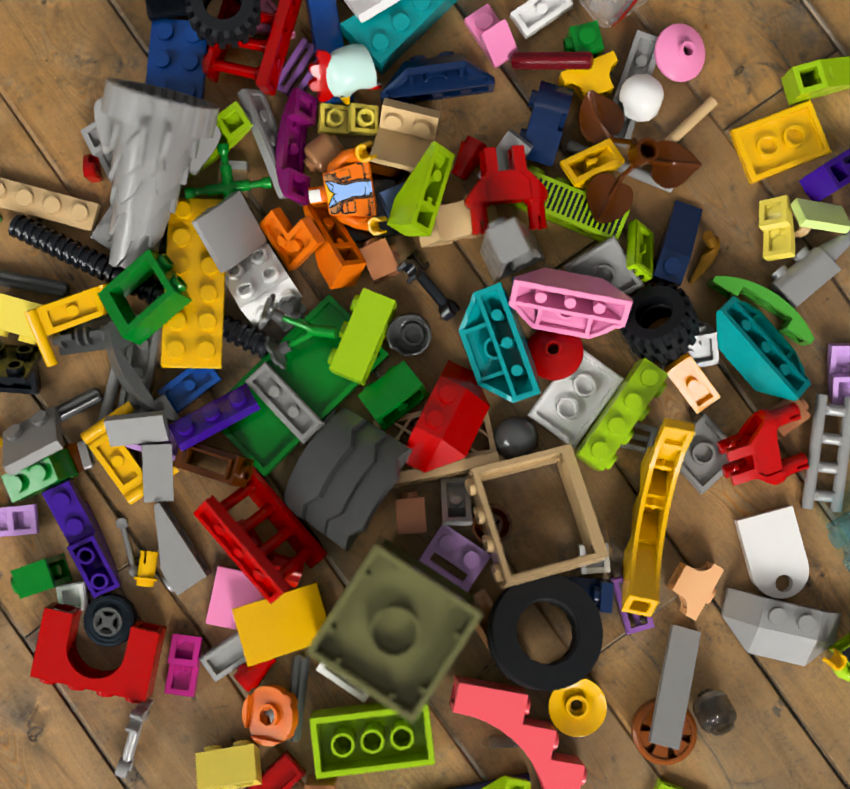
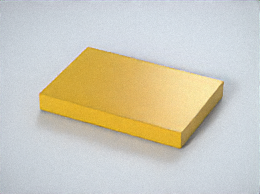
(780, 142)
(281, 627)

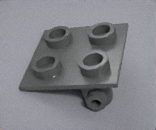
(82, 337)

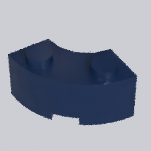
(547, 121)

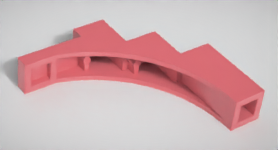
(505, 709)

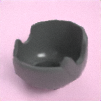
(409, 334)
(515, 437)

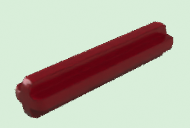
(552, 60)

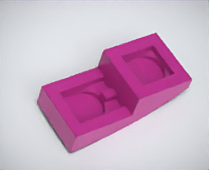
(183, 665)

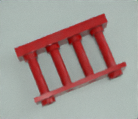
(273, 48)
(243, 550)

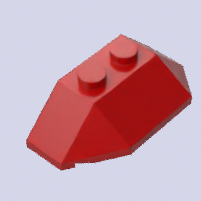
(448, 420)

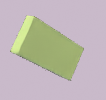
(820, 215)

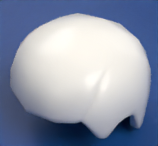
(641, 97)

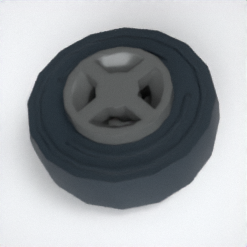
(101, 626)

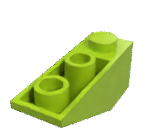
(816, 79)

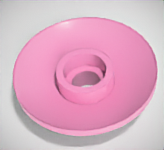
(670, 52)

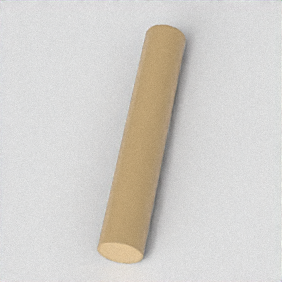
(692, 120)

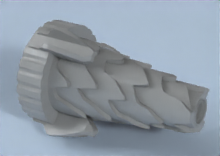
(154, 145)

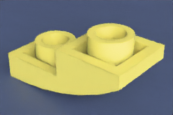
(348, 120)

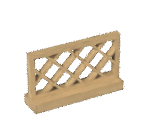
(412, 476)

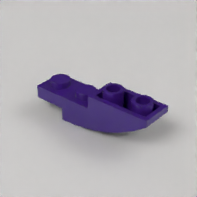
(84, 537)

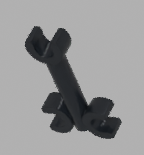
(415, 271)

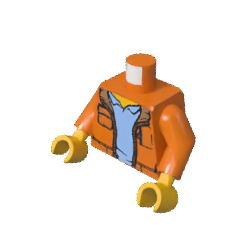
(350, 190)

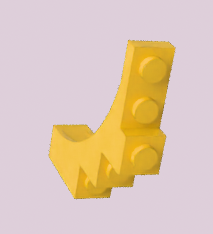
(650, 516)

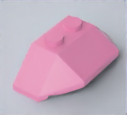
(569, 303)

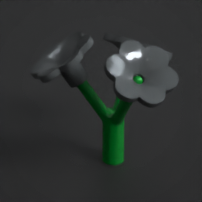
(289, 315)

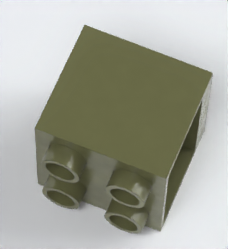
(396, 629)

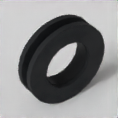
(585, 628)

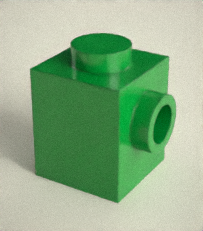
(584, 38)

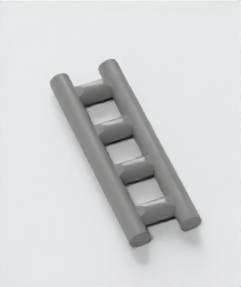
(837, 468)

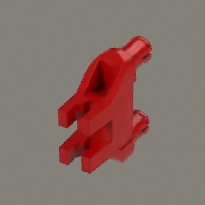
(506, 187)
(756, 448)

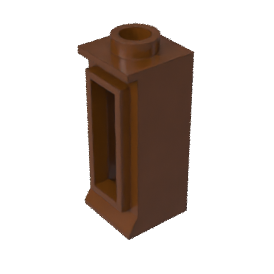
(237, 472)

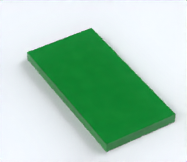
(263, 434)

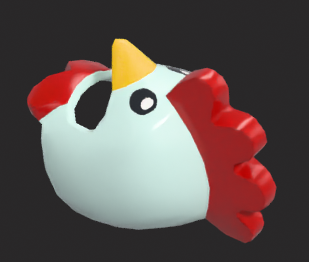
(342, 73)

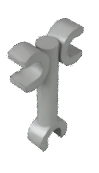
(134, 728)

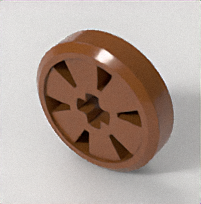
(656, 753)

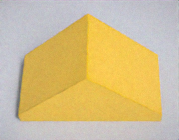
(591, 162)

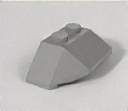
(779, 627)

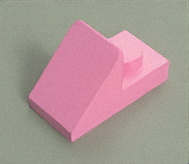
(491, 35)

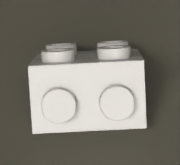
(256, 279)

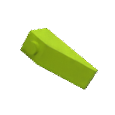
(421, 195)

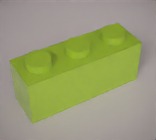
(362, 336)

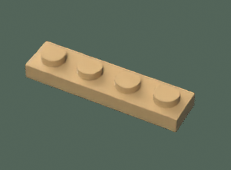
(48, 205)

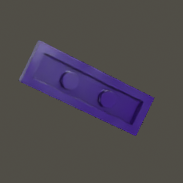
(214, 417)

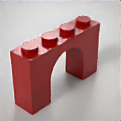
(59, 661)

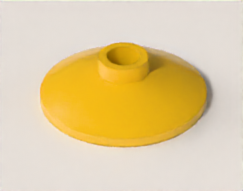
(578, 721)

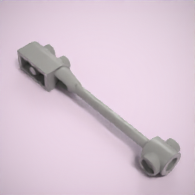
(809, 271)

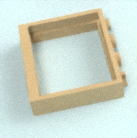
(578, 499)

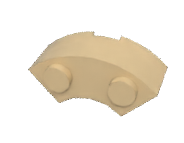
(453, 223)

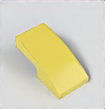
(777, 228)

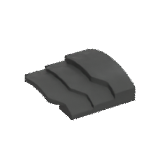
(344, 476)

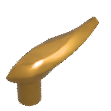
(707, 256)

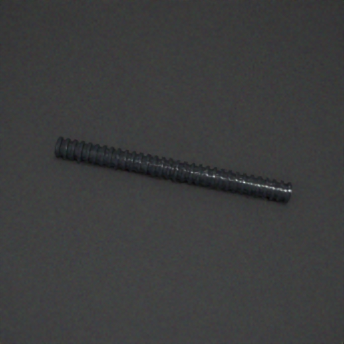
(98, 265)

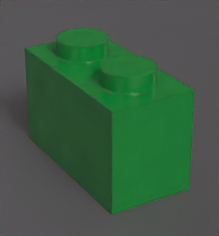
(393, 395)
(40, 476)
(40, 576)

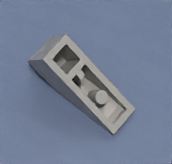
(178, 556)

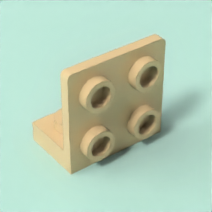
(404, 134)

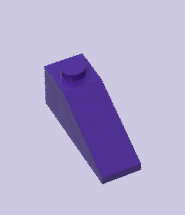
(827, 177)

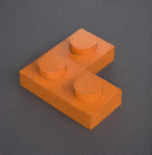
(291, 242)

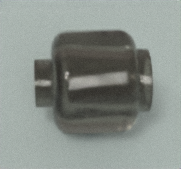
(714, 712)

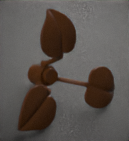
(670, 162)

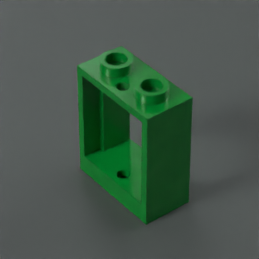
(143, 326)

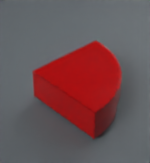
(92, 168)

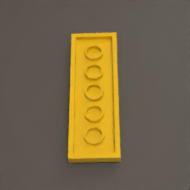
(196, 332)

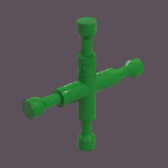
(228, 185)

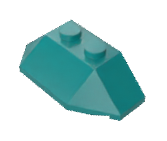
(498, 346)
(759, 351)

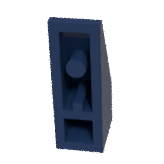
(676, 244)

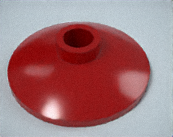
(557, 365)

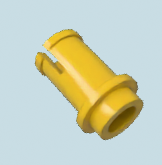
(147, 568)

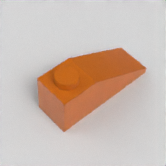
(338, 255)

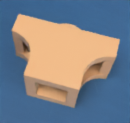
(695, 586)

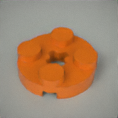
(285, 712)

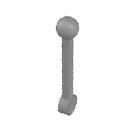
(122, 523)

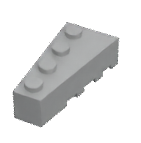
(509, 248)

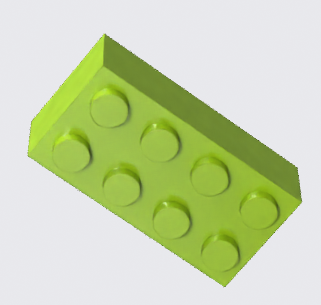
(369, 740)

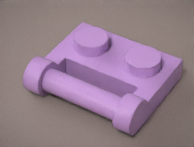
(459, 552)

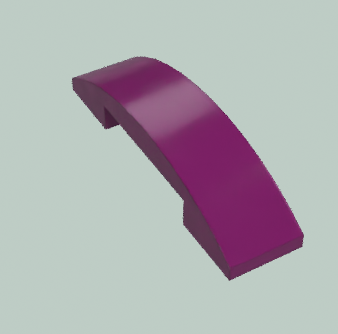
(291, 140)

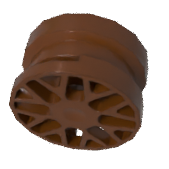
(502, 522)

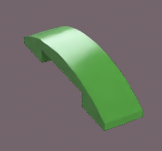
(793, 326)

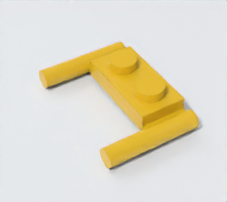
(62, 315)
(117, 460)

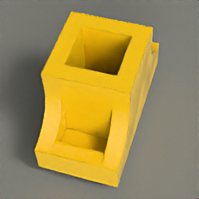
(594, 79)

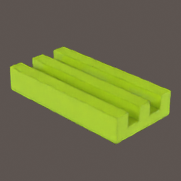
(640, 250)

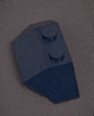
(437, 78)

